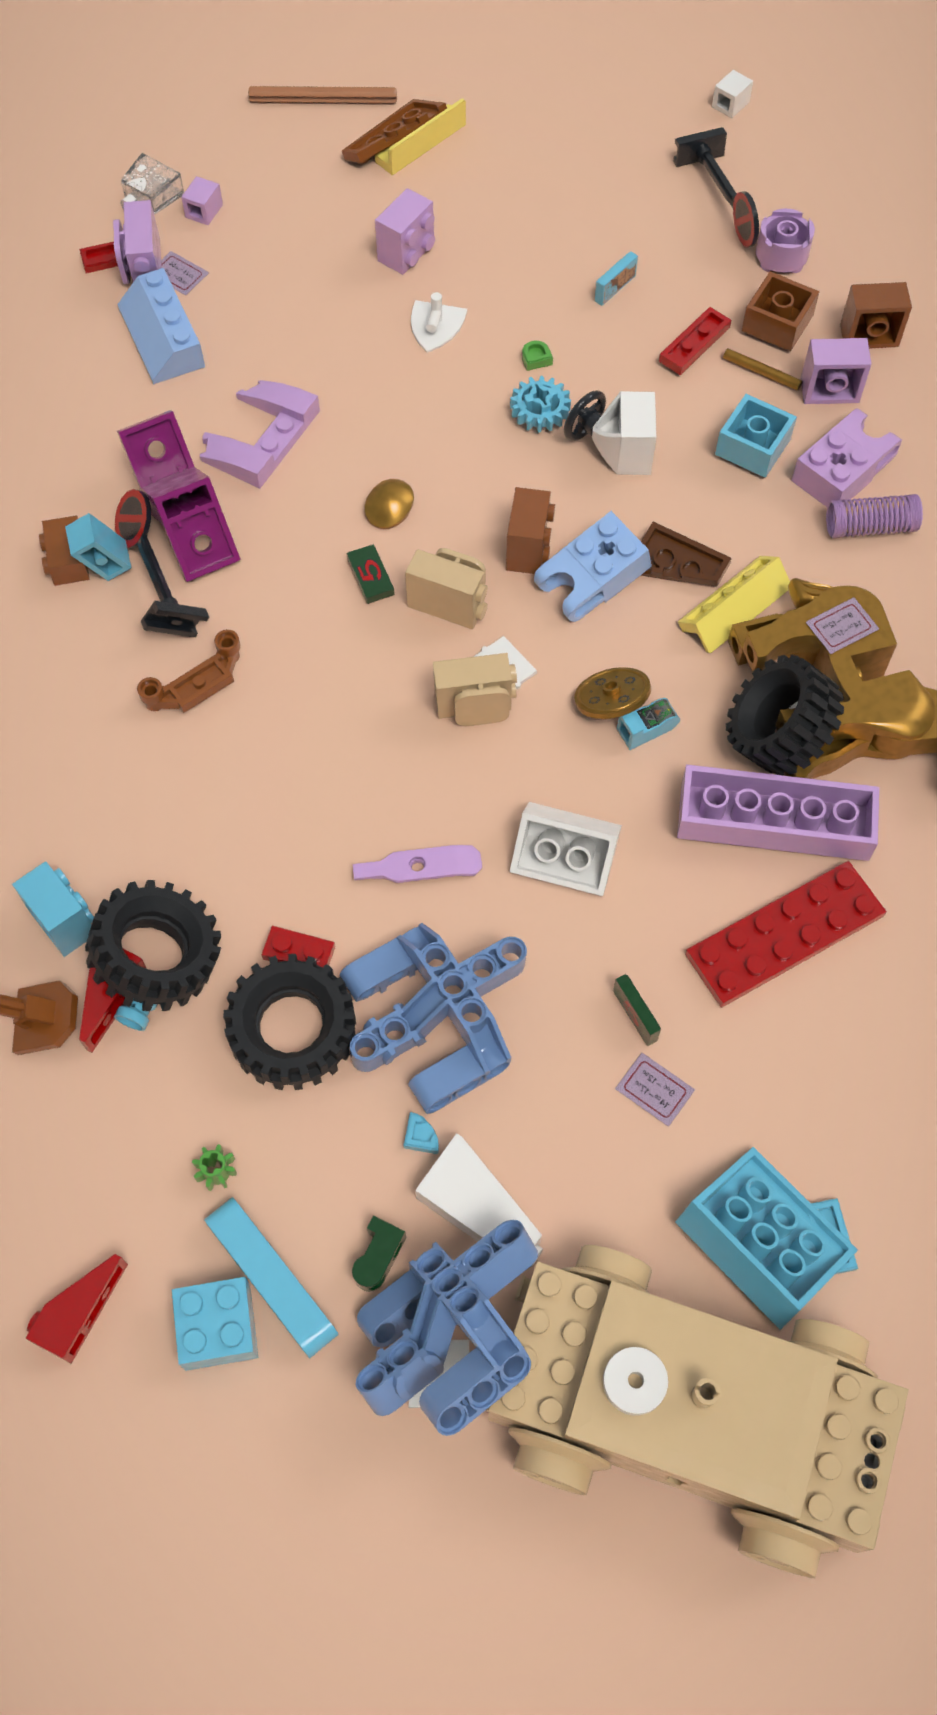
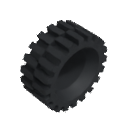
(805, 731)

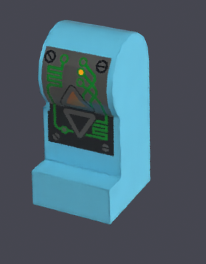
(647, 723)

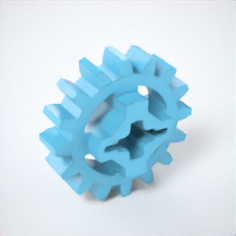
(540, 404)

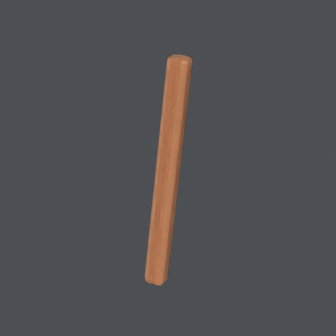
(316, 94)

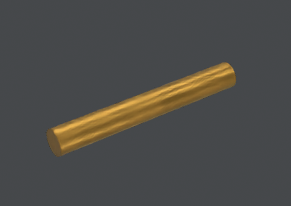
(762, 369)

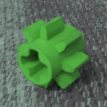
(219, 1175)

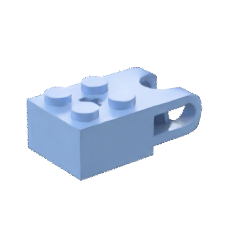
(595, 565)

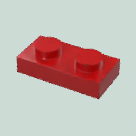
(285, 942)

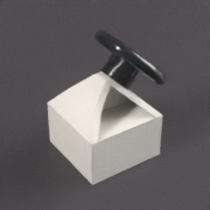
(622, 433)

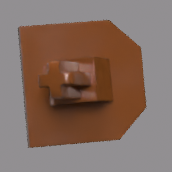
(41, 1015)

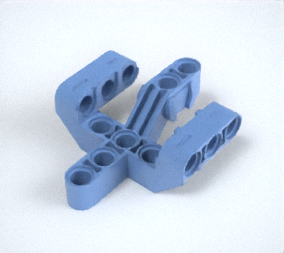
(485, 1048)
(425, 1310)

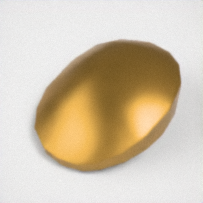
(389, 503)

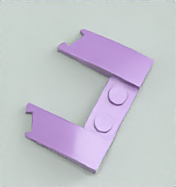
(255, 464)

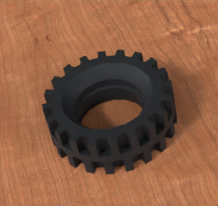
(163, 911)
(281, 981)

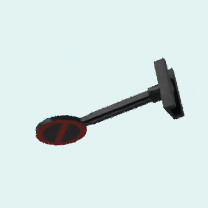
(705, 147)
(166, 615)

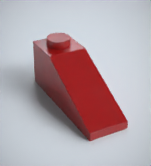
(100, 1008)
(71, 1314)

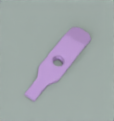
(437, 863)

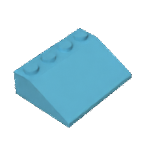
(763, 1237)

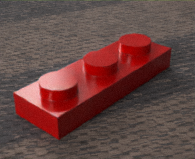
(695, 340)

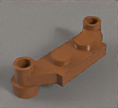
(198, 682)

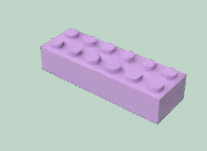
(779, 812)

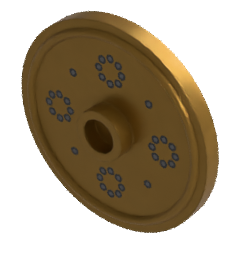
(612, 693)

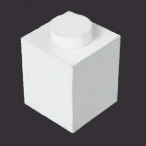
(732, 93)

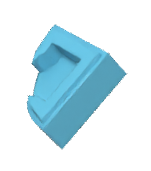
(420, 1135)

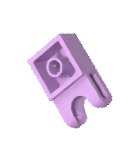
(844, 460)

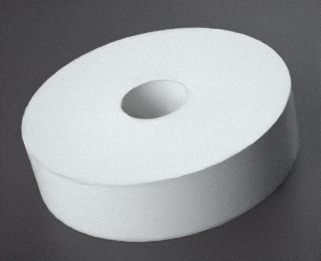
(629, 1399)

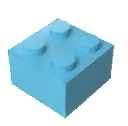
(755, 435)
(55, 907)
(214, 1323)

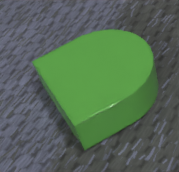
(536, 355)

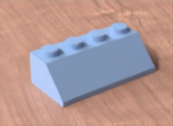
(160, 327)

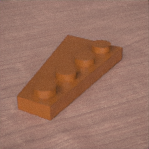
(392, 129)

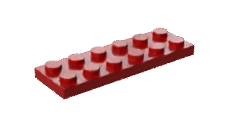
(785, 933)

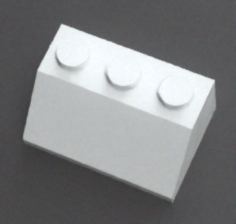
(565, 848)

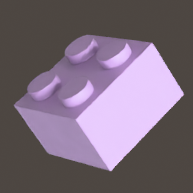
(405, 231)
(835, 371)

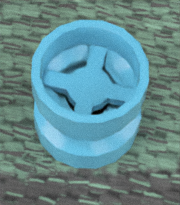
(133, 1016)

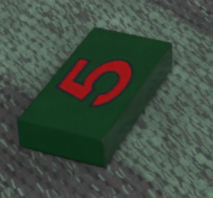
(370, 573)
(637, 1009)

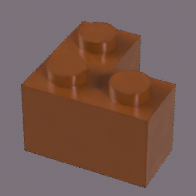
(527, 531)

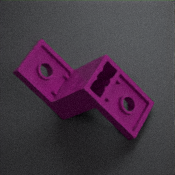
(179, 495)

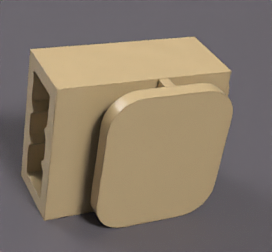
(447, 586)
(475, 689)

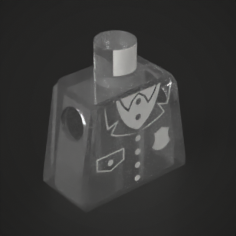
(151, 181)

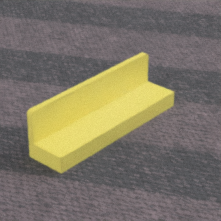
(423, 139)
(737, 601)

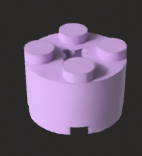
(784, 241)

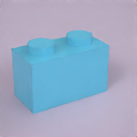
(98, 547)

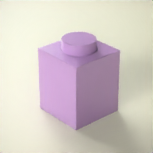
(202, 200)

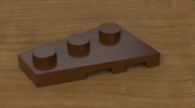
(682, 558)

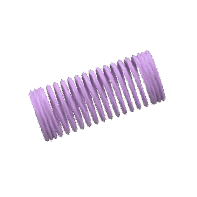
(908, 516)

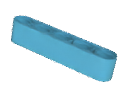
(271, 1277)

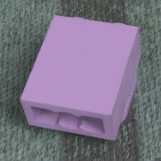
(138, 241)

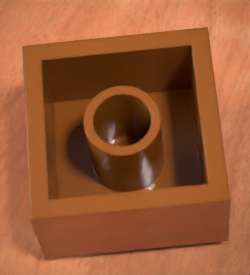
(780, 311)
(877, 313)

